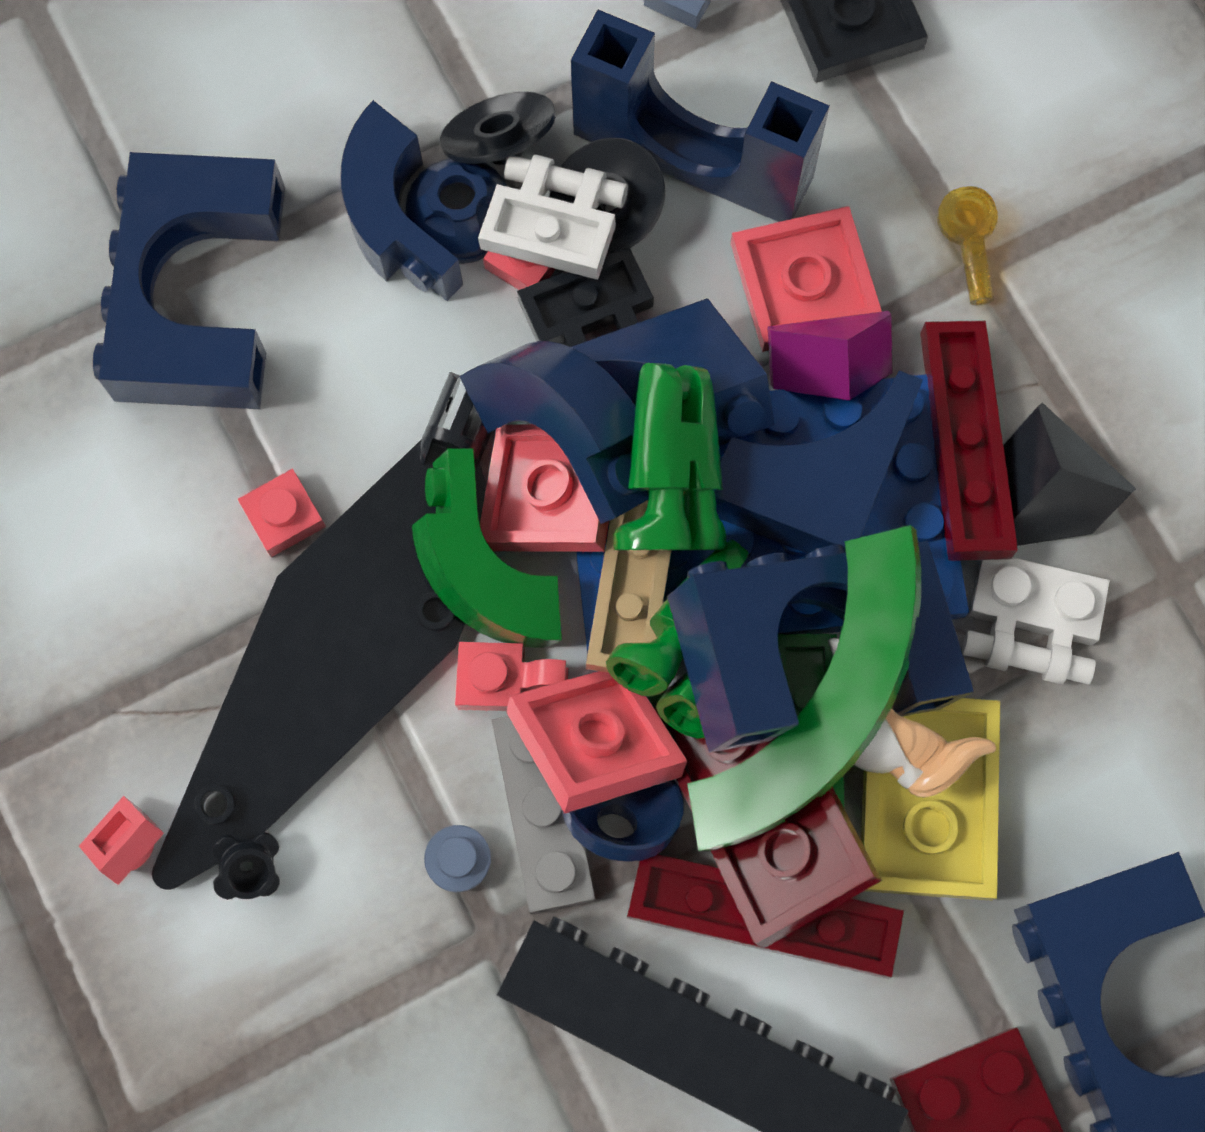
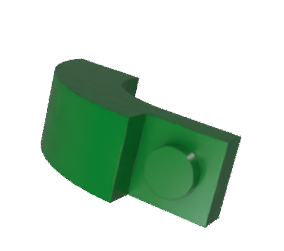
(466, 570)

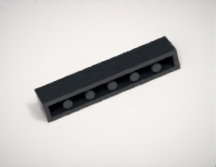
(688, 1044)

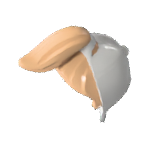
(917, 754)

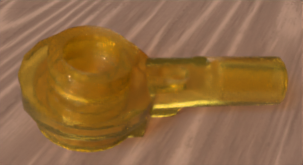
(968, 219)

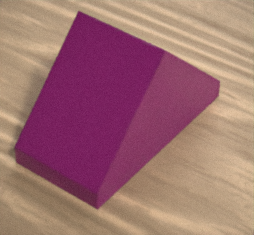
(831, 355)

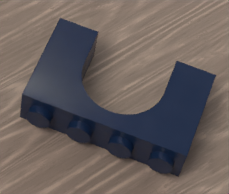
(753, 166)
(165, 207)
(731, 644)
(1072, 946)

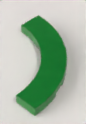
(843, 710)

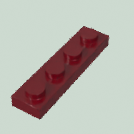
(968, 441)
(698, 902)

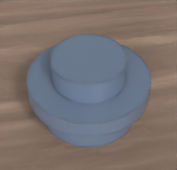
(457, 858)

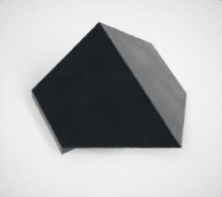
(1058, 481)

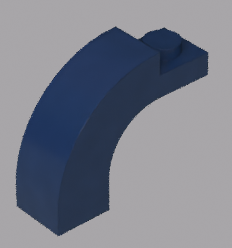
(574, 405)

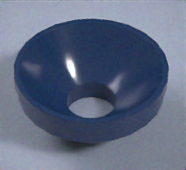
(453, 228)
(651, 812)

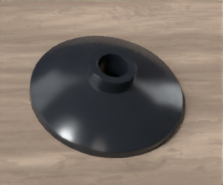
(498, 128)
(628, 164)

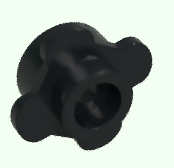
(250, 884)

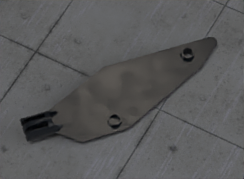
(328, 657)

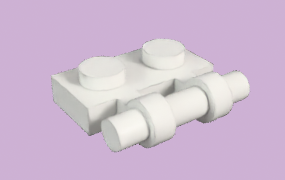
(548, 229)
(1042, 601)

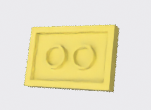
(940, 841)

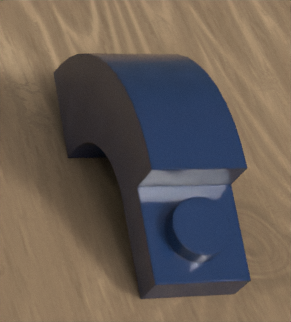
(374, 172)

